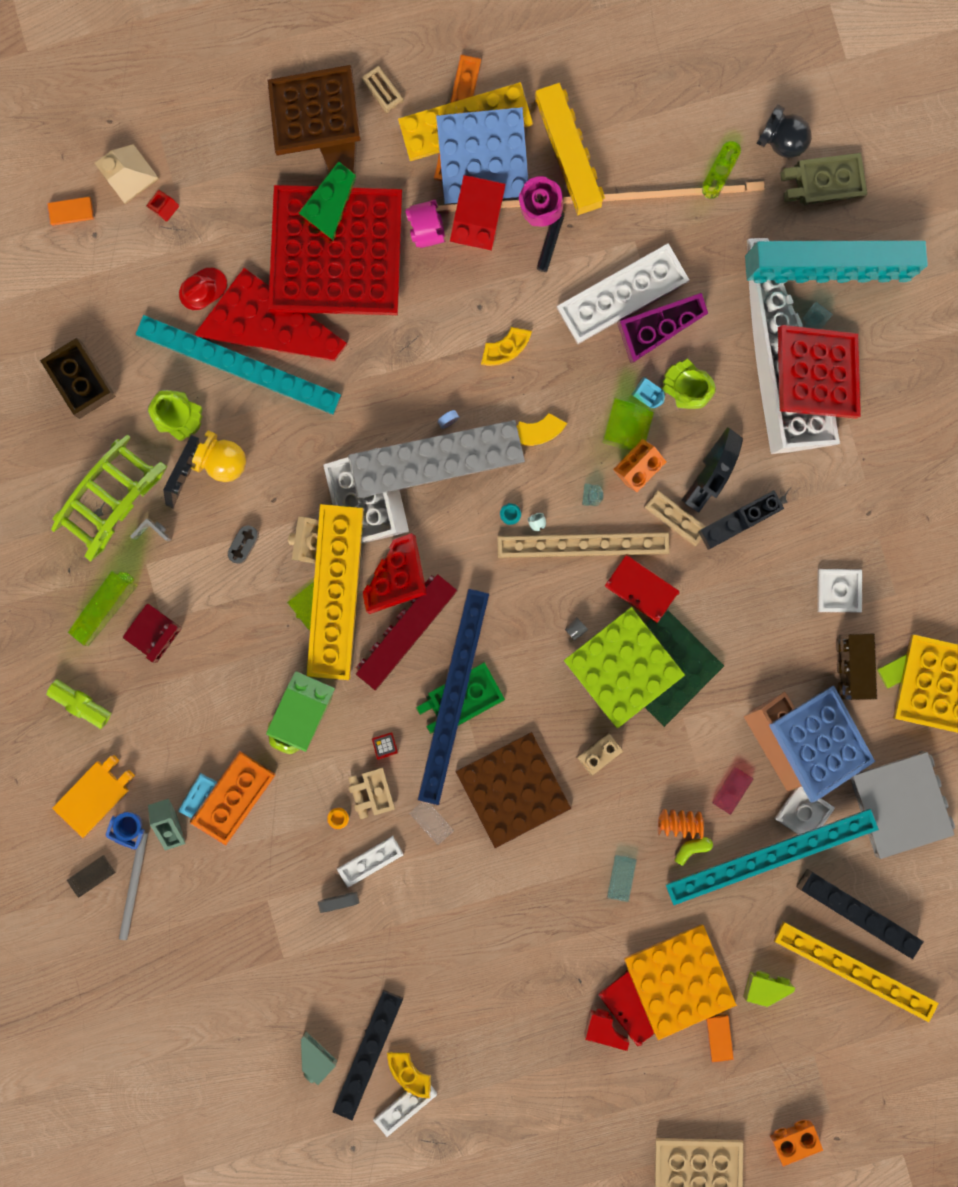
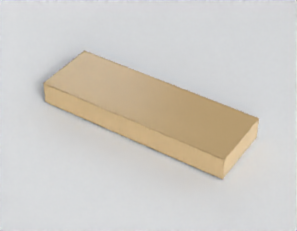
(675, 517)

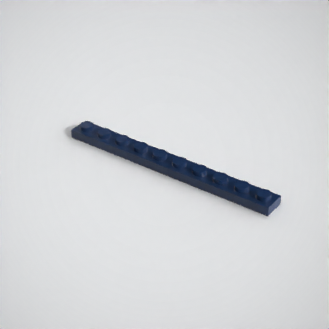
(453, 697)

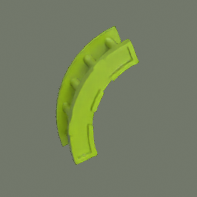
(120, 508)

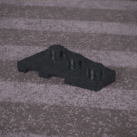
(180, 472)

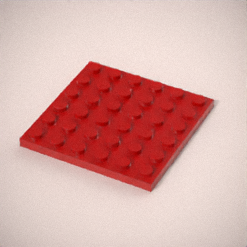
(338, 276)

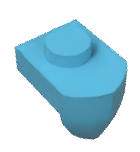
(649, 393)

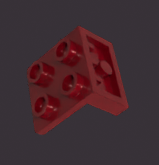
(152, 633)

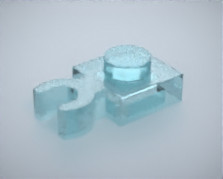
(817, 316)

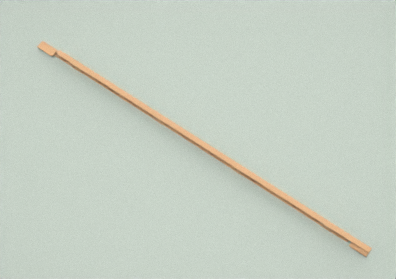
(751, 186)

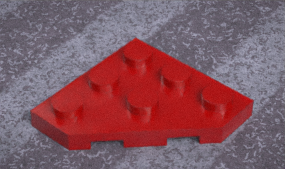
(396, 577)

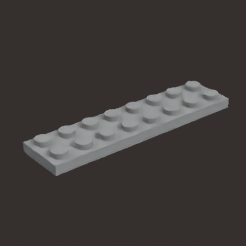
(436, 459)

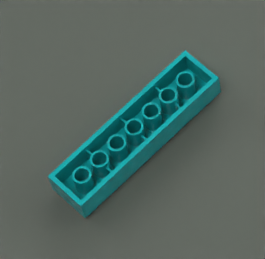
(835, 261)

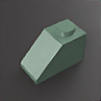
(166, 824)
(315, 1060)

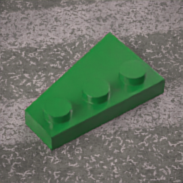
(328, 201)

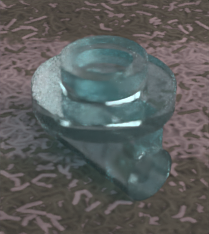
(592, 495)

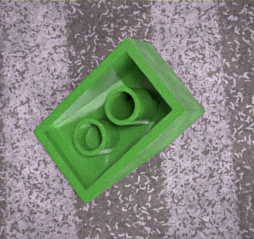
(300, 711)

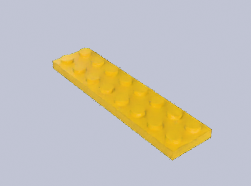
(335, 592)

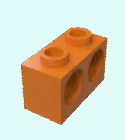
(639, 465)
(798, 1149)

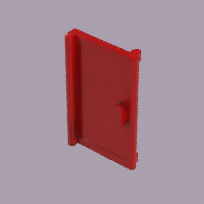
(636, 583)
(626, 1005)

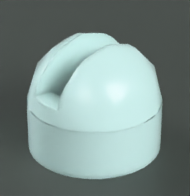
(537, 521)

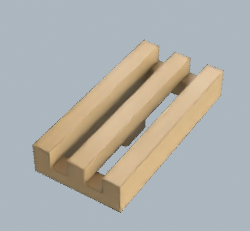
(393, 104)

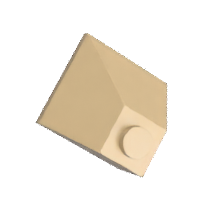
(126, 172)

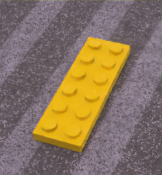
(421, 130)

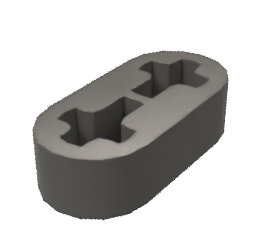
(248, 546)
(338, 902)

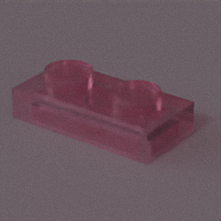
(732, 790)

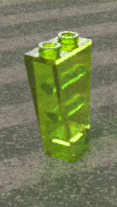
(102, 607)

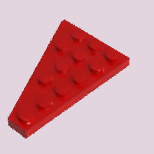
(244, 320)

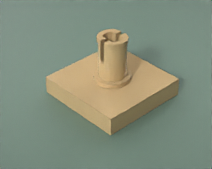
(304, 540)

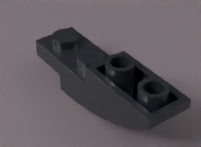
(718, 468)
(741, 520)

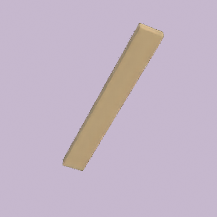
(583, 545)

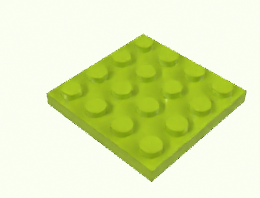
(624, 667)

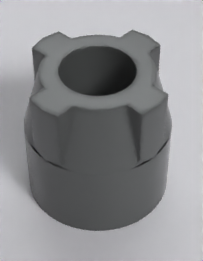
(576, 629)

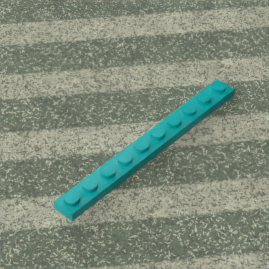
(238, 365)
(772, 856)

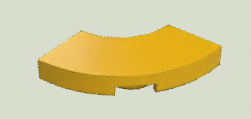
(507, 348)
(540, 432)
(408, 1076)

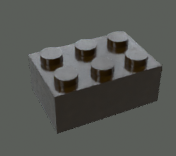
(77, 378)
(857, 666)

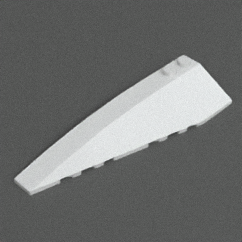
(785, 430)

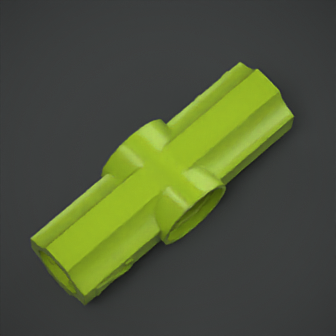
(78, 704)

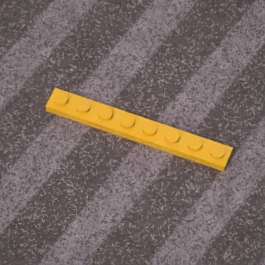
(856, 971)

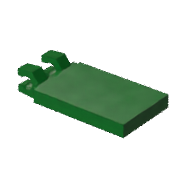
(480, 696)

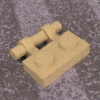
(378, 792)

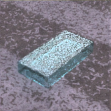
(621, 878)

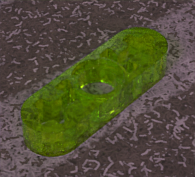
(721, 161)

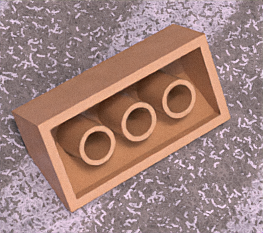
(759, 722)

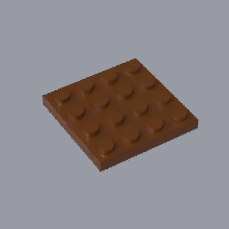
(313, 110)
(513, 790)

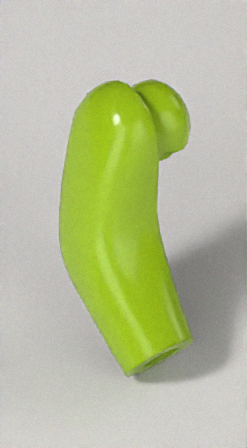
(691, 847)

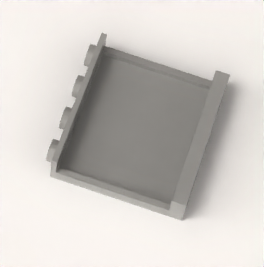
(904, 804)

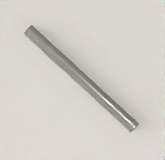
(132, 890)

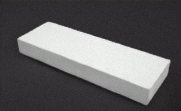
(370, 861)
(400, 1111)

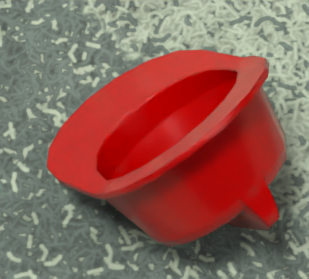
(202, 288)

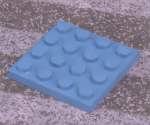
(483, 147)
(822, 743)

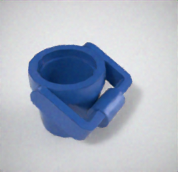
(125, 828)

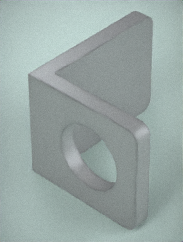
(160, 529)

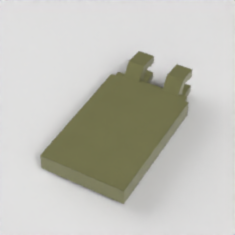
(826, 179)

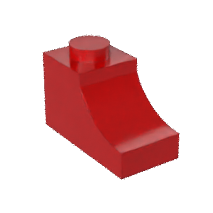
(600, 1030)

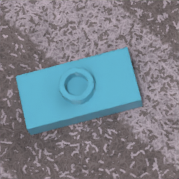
(196, 795)

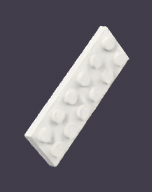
(623, 293)

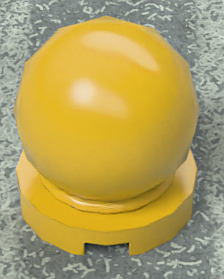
(220, 459)

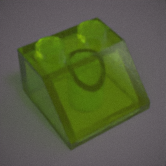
(627, 424)

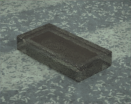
(91, 876)

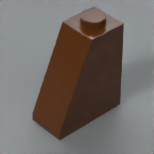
(343, 153)

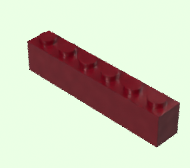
(406, 632)

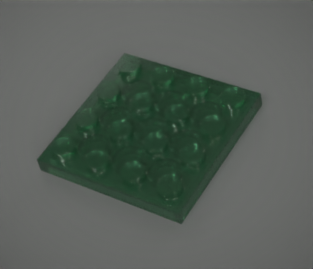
(691, 657)

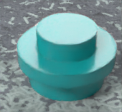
(510, 514)

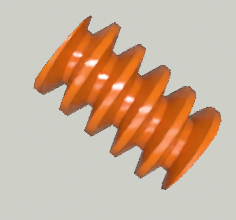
(681, 823)

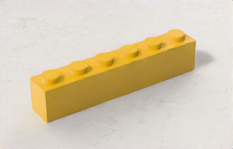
(569, 149)

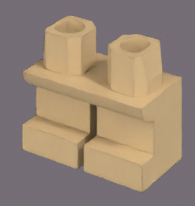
(600, 755)

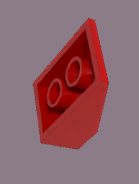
(477, 212)

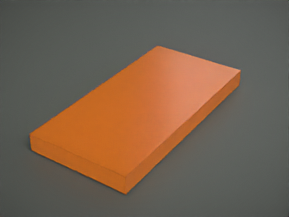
(232, 798)

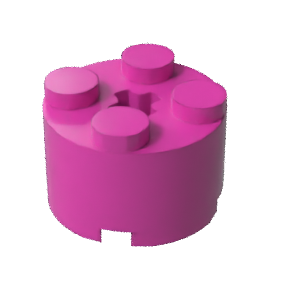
(541, 189)
(426, 224)

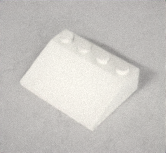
(382, 512)

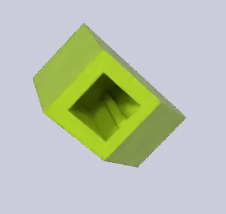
(766, 990)

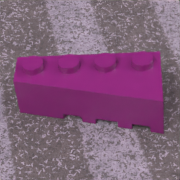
(652, 328)

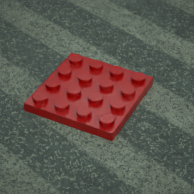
(819, 372)

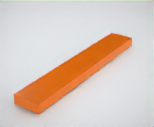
(463, 88)

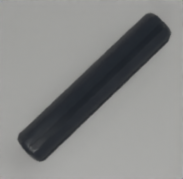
(549, 244)

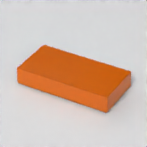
(70, 211)
(719, 1038)

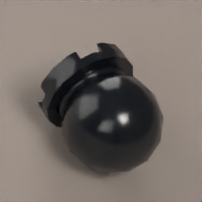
(786, 134)

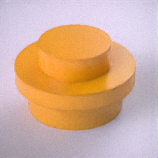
(338, 818)

